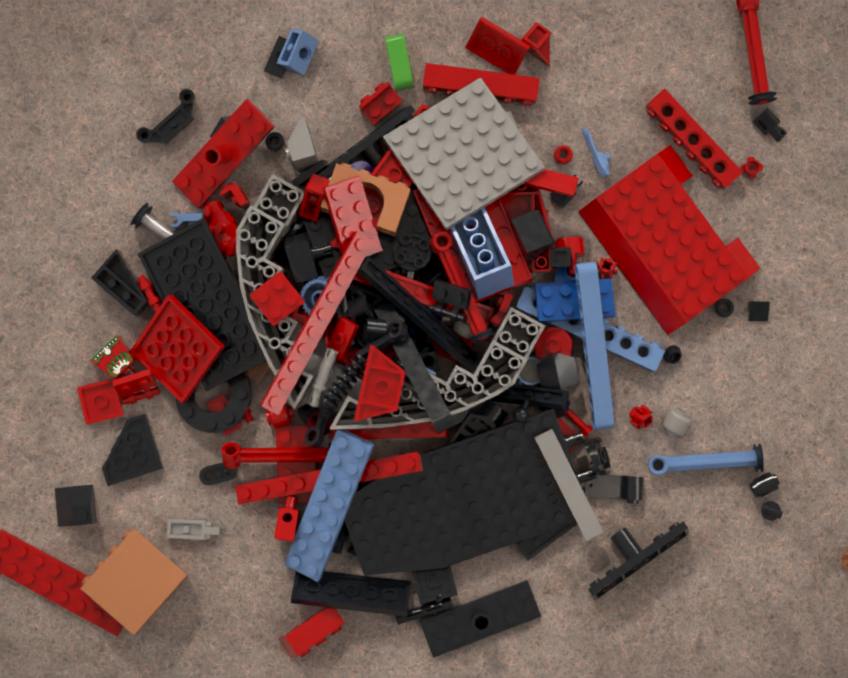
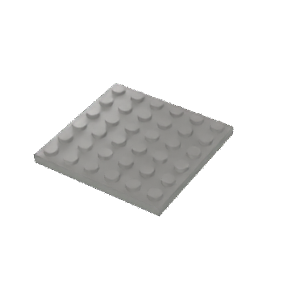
(463, 153)

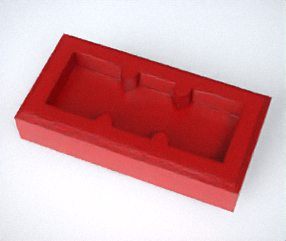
(343, 337)

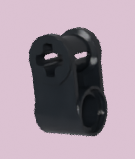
(373, 330)

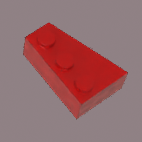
(312, 632)

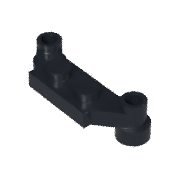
(173, 123)

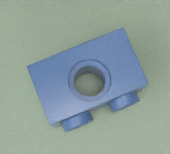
(297, 51)

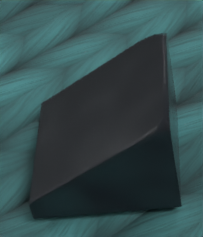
(758, 310)

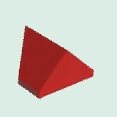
(539, 41)

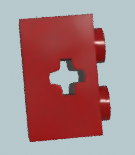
(313, 198)

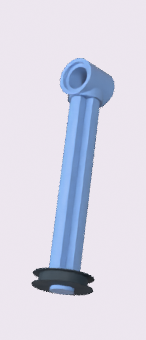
(709, 461)

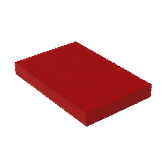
(497, 46)

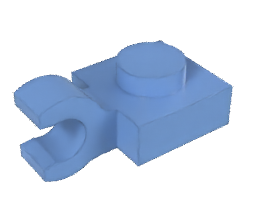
(188, 218)

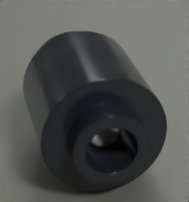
(764, 484)

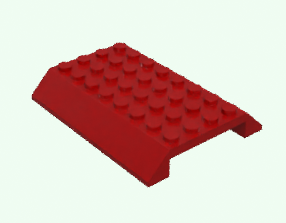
(666, 242)

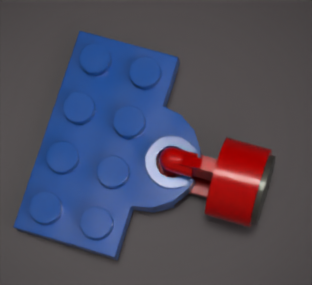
(559, 298)

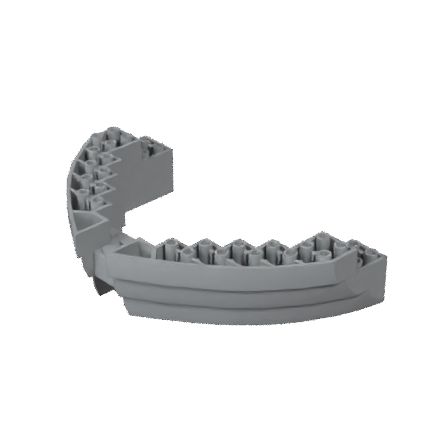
(257, 247)

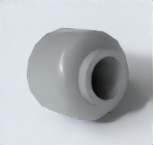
(677, 422)

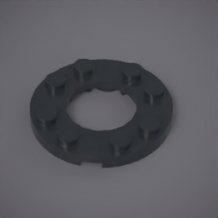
(225, 419)

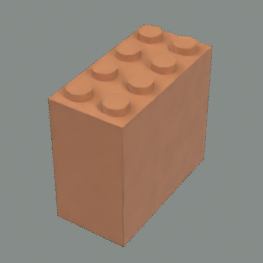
(133, 581)

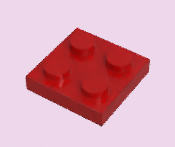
(277, 298)
(100, 401)

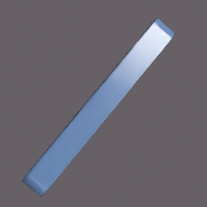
(594, 345)

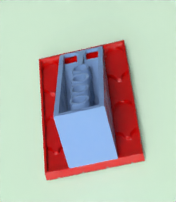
(483, 249)

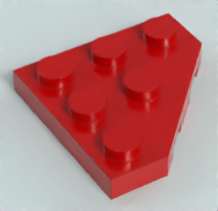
(222, 226)

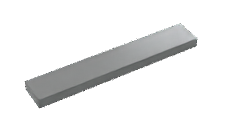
(568, 484)

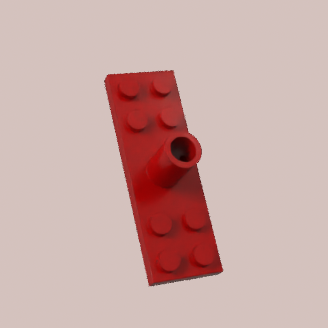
(223, 153)

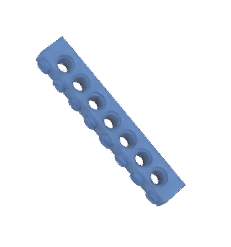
(649, 362)

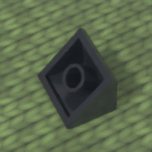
(531, 235)

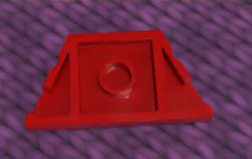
(380, 386)

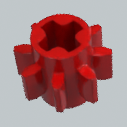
(608, 264)
(641, 417)

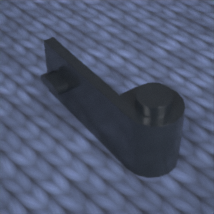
(615, 487)

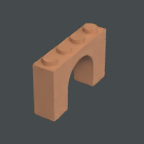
(393, 195)

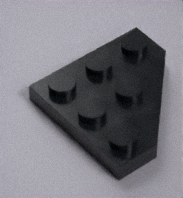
(133, 452)

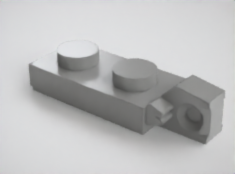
(191, 529)

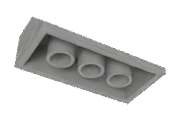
(301, 147)

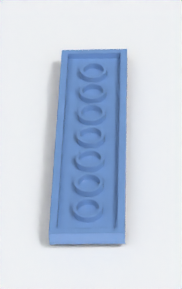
(329, 504)

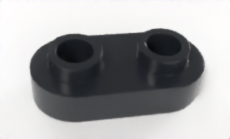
(218, 474)

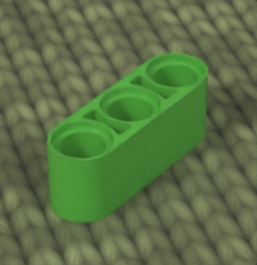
(399, 62)

